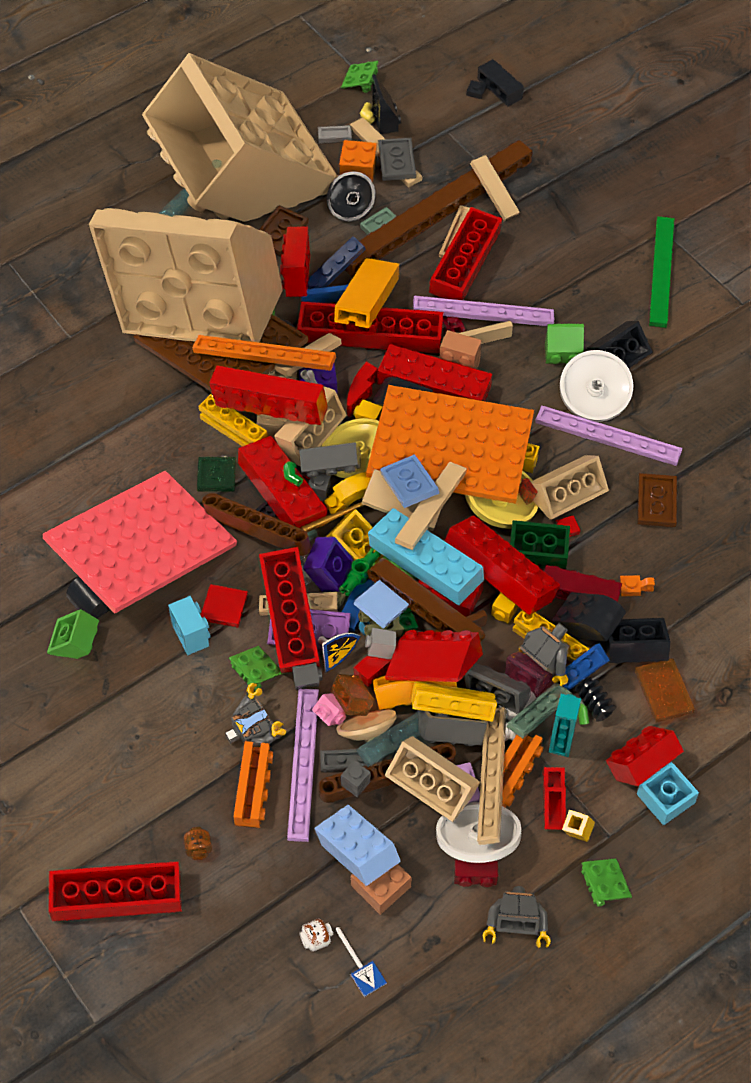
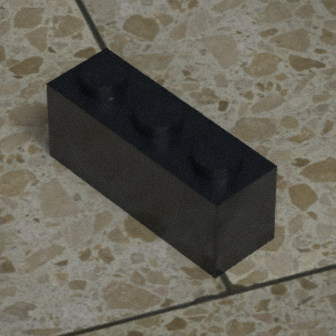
(500, 82)

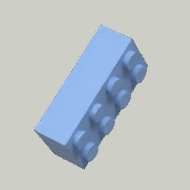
(357, 845)

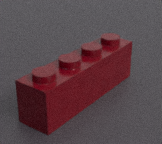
(581, 583)

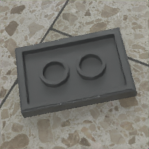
(397, 159)

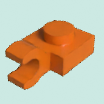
(633, 585)

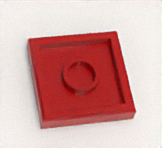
(224, 605)

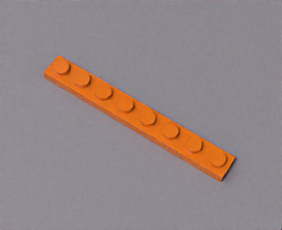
(264, 352)

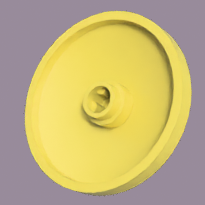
(359, 431)
(502, 513)

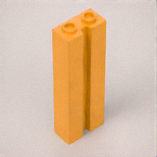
(367, 292)

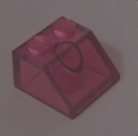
(524, 669)

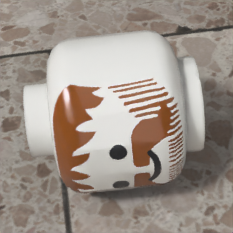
(316, 934)

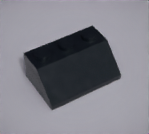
(625, 342)

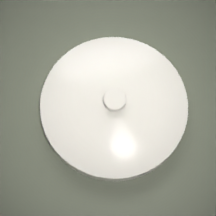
(596, 385)
(460, 836)

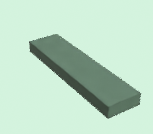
(537, 711)

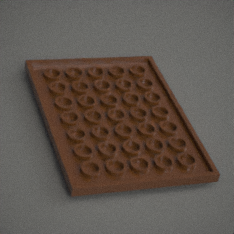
(202, 366)

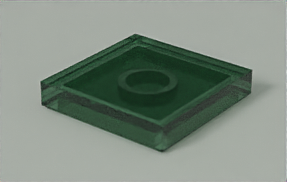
(216, 474)

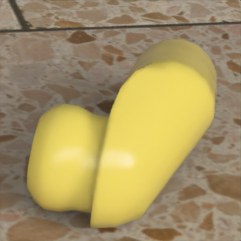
(366, 113)

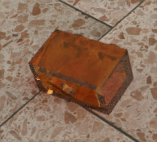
(352, 695)

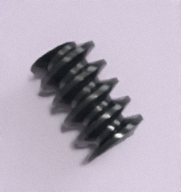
(595, 699)

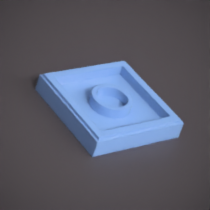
(381, 604)

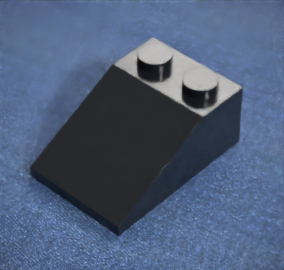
(384, 109)

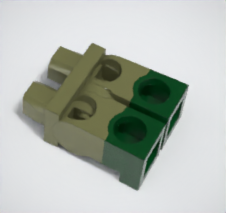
(399, 625)

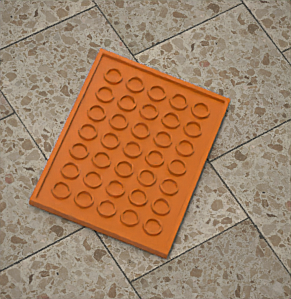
(459, 430)

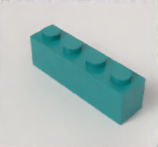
(564, 724)

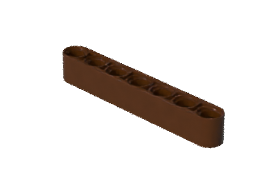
(256, 523)
(421, 599)
(379, 779)

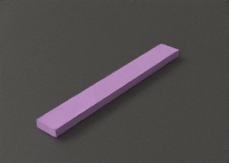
(485, 311)
(609, 435)
(303, 766)

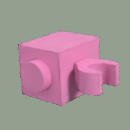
(329, 710)

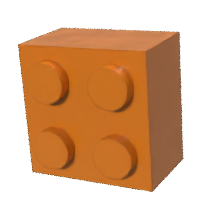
(358, 157)

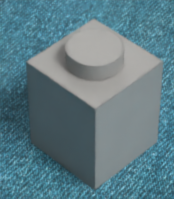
(381, 643)

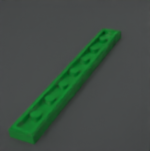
(661, 272)

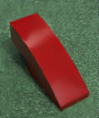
(361, 387)
(371, 668)
(554, 798)

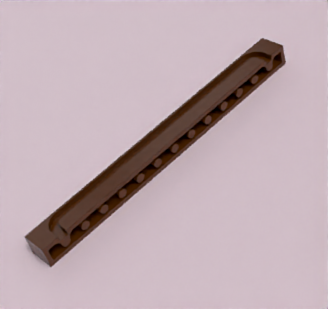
(438, 206)

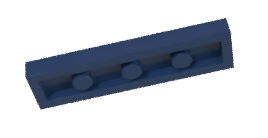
(336, 264)

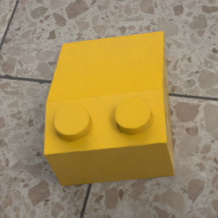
(353, 535)

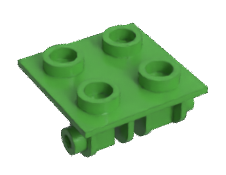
(361, 75)
(254, 666)
(605, 880)

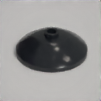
(344, 190)

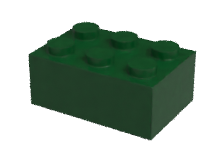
(541, 542)

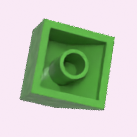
(563, 342)
(73, 635)

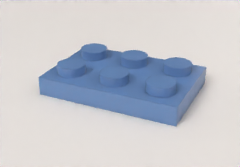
(409, 481)

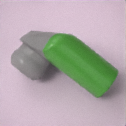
(583, 714)

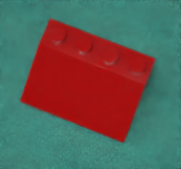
(434, 656)

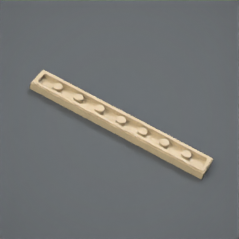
(492, 779)

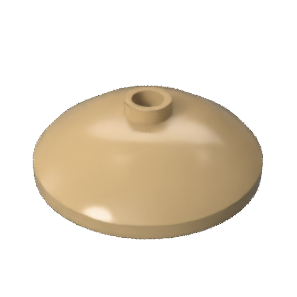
(367, 726)

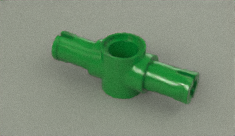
(355, 577)

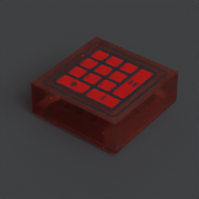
(527, 491)

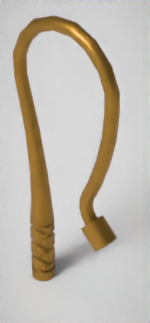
(325, 520)

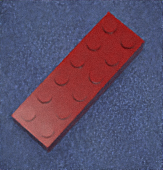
(465, 255)
(435, 374)
(269, 395)
(264, 467)
(503, 565)
(289, 609)
(115, 891)

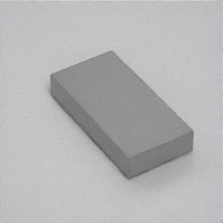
(334, 134)

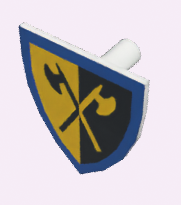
(337, 648)

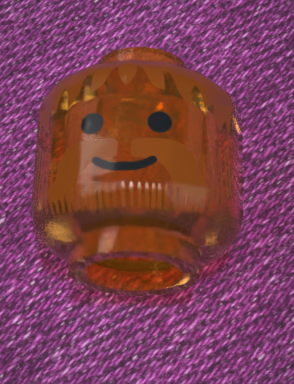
(197, 843)

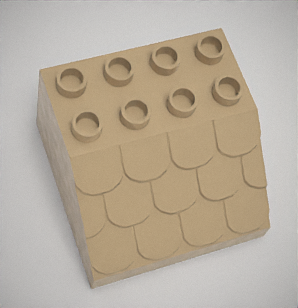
(247, 126)
(187, 274)

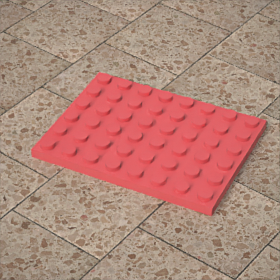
(139, 541)

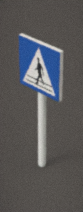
(366, 977)

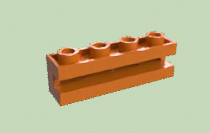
(518, 762)
(252, 784)

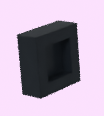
(476, 89)

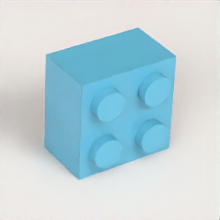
(189, 625)
(667, 793)

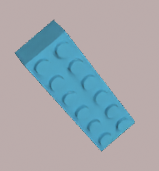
(430, 560)

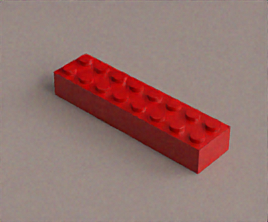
(399, 327)

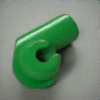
(289, 473)

